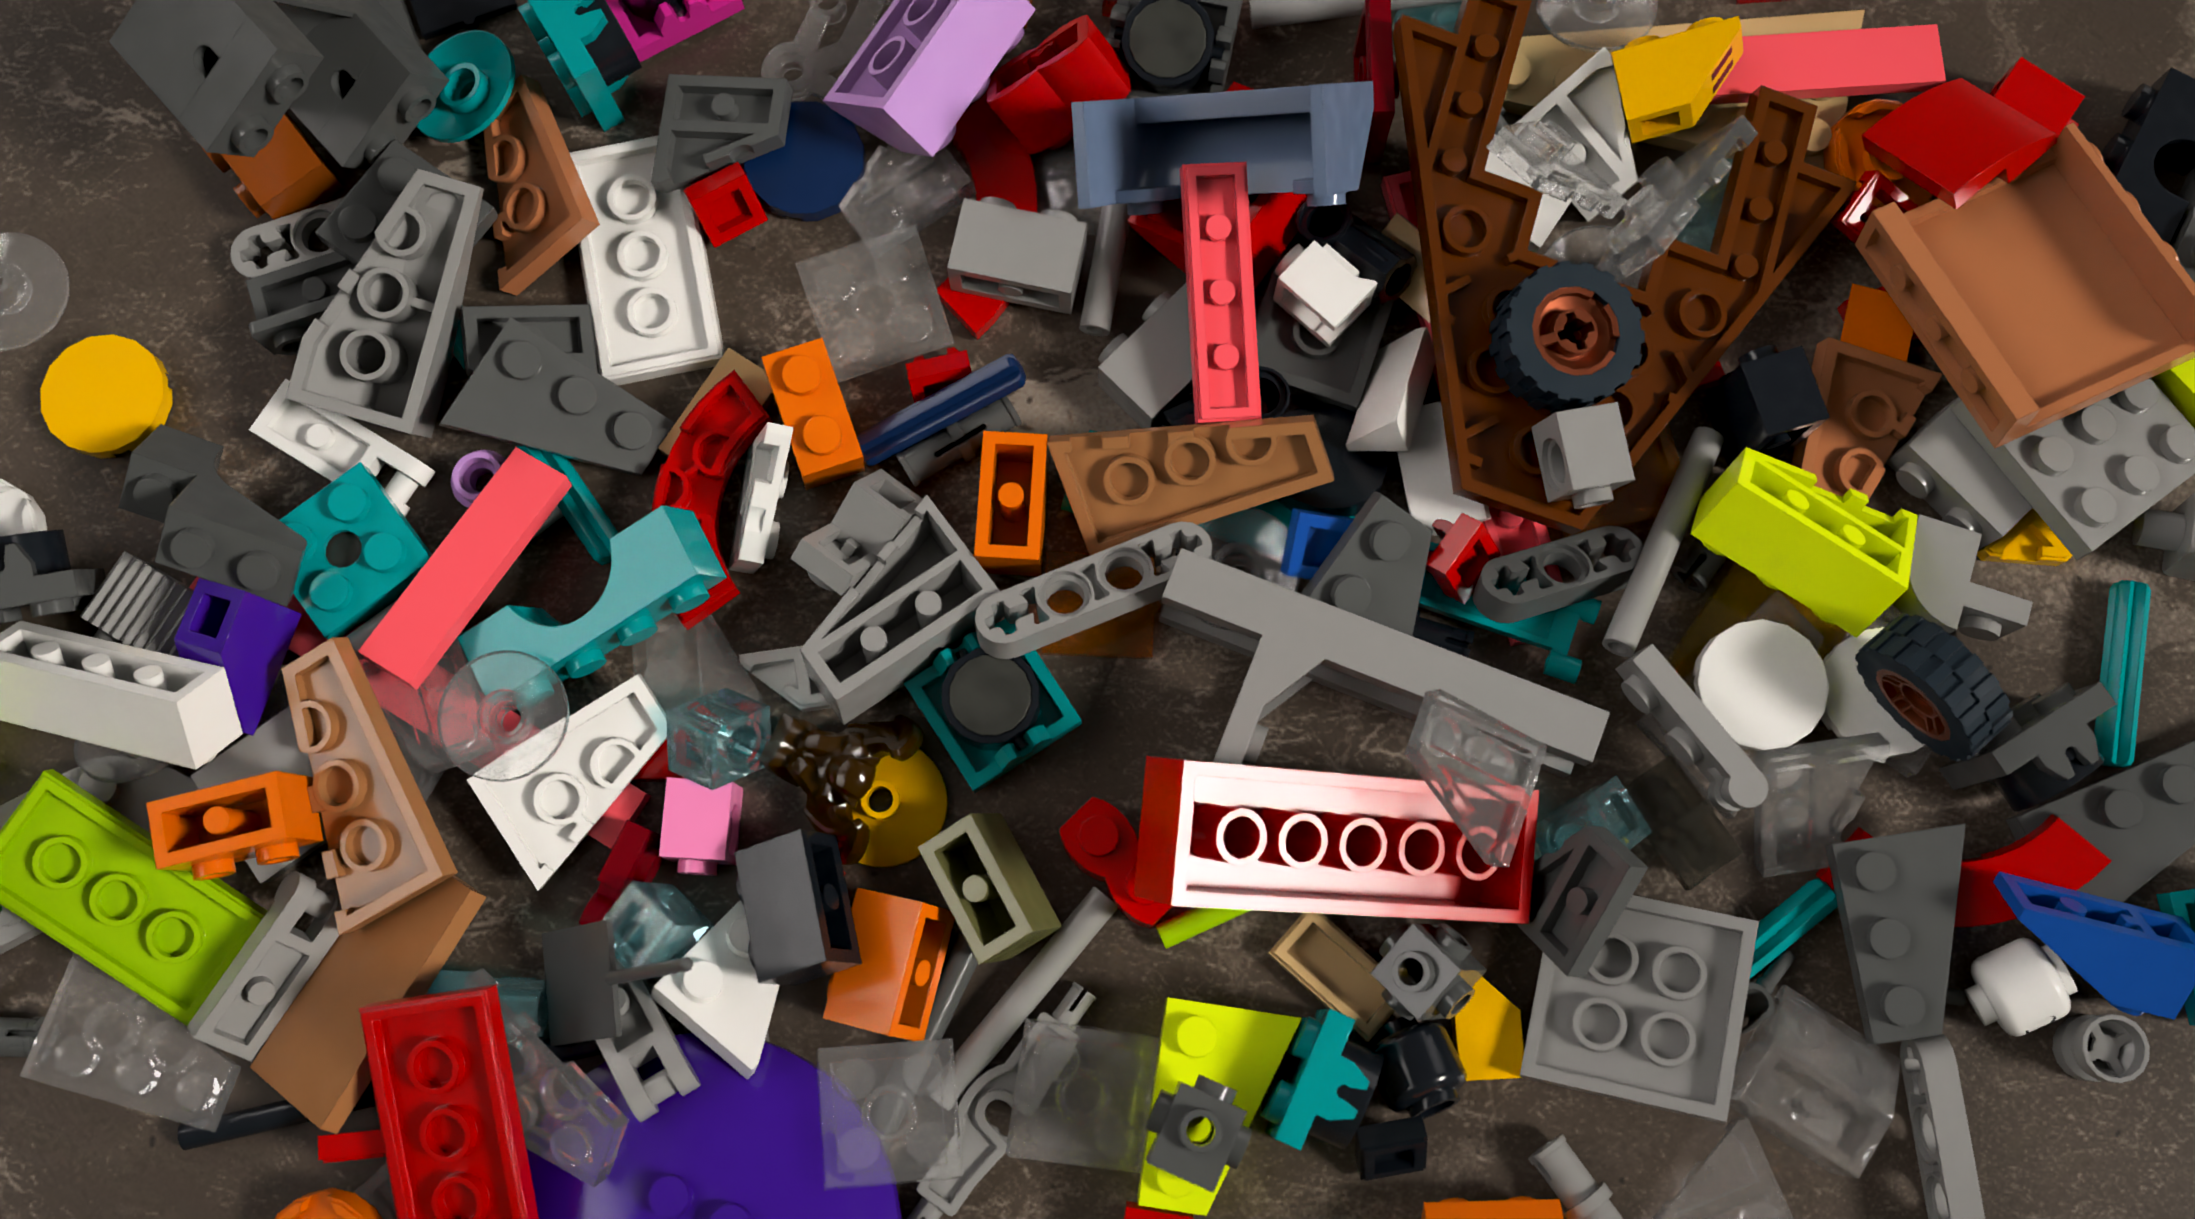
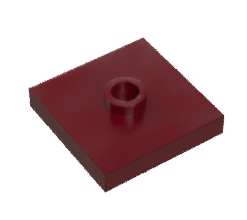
(1375, 63)

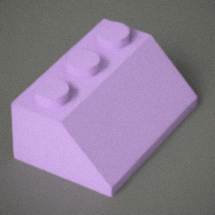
(926, 68)

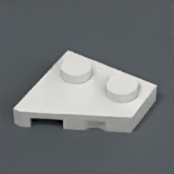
(1593, 115)
(762, 485)
(722, 994)

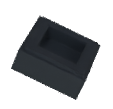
(1391, 1148)

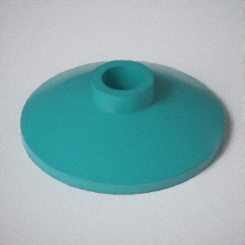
(478, 85)

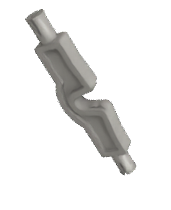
(980, 1140)

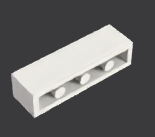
(115, 695)

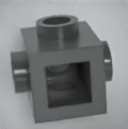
(1447, 969)
(1205, 1159)

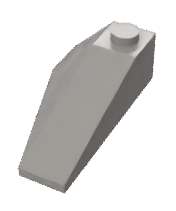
(394, 323)

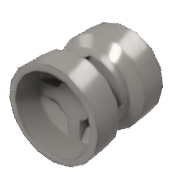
(2115, 1044)

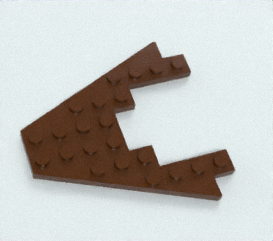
(1478, 238)

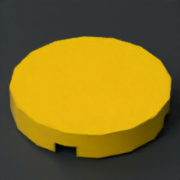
(105, 395)

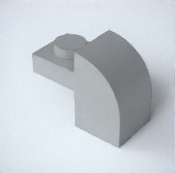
(849, 545)
(1942, 585)

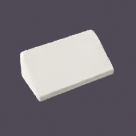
(1394, 394)
(1428, 474)

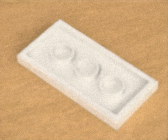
(644, 270)

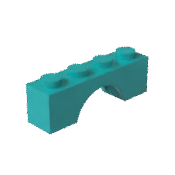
(655, 570)

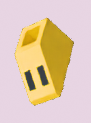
(1675, 77)

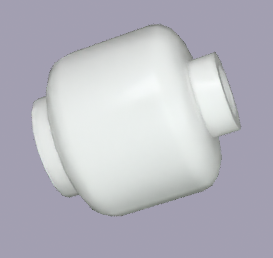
(2020, 987)

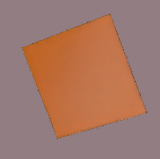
(1876, 323)

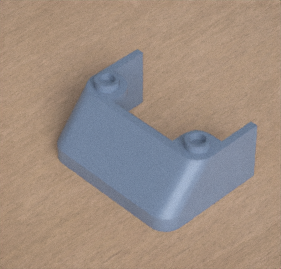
(1288, 136)

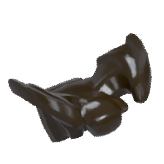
(837, 770)

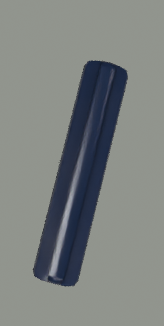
(941, 409)

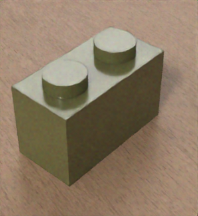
(989, 887)

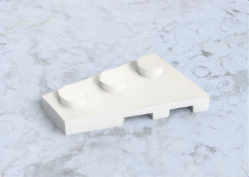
(562, 801)

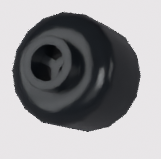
(1418, 1068)

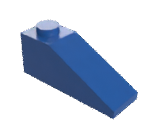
(2122, 950)

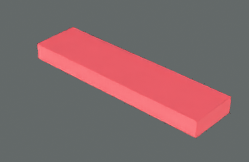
(1837, 63)
(1220, 292)
(465, 568)

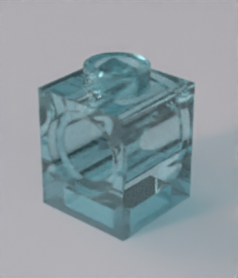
(717, 737)
(1602, 806)
(654, 924)

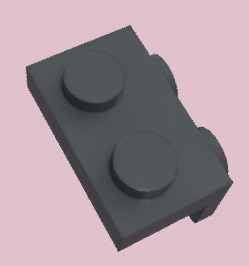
(291, 300)

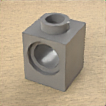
(1583, 455)

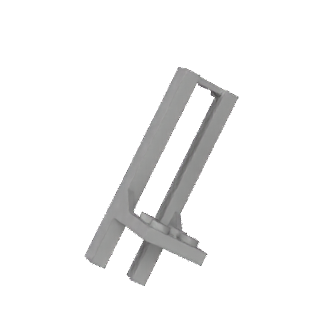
(1309, 641)

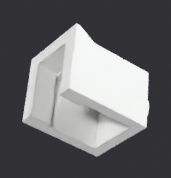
(1321, 290)

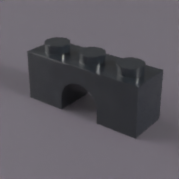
(2157, 133)

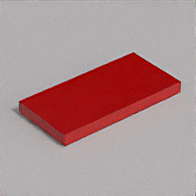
(448, 1106)

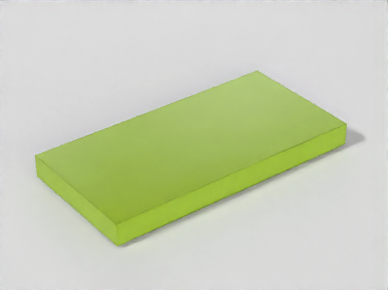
(97, 891)

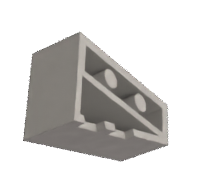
(898, 616)

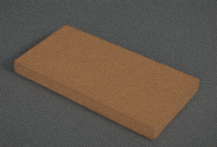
(319, 1043)

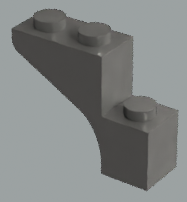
(206, 522)

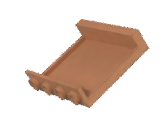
(2037, 290)

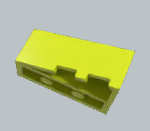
(1808, 541)
(1228, 1047)

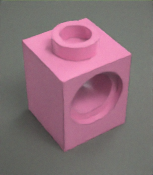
(700, 826)

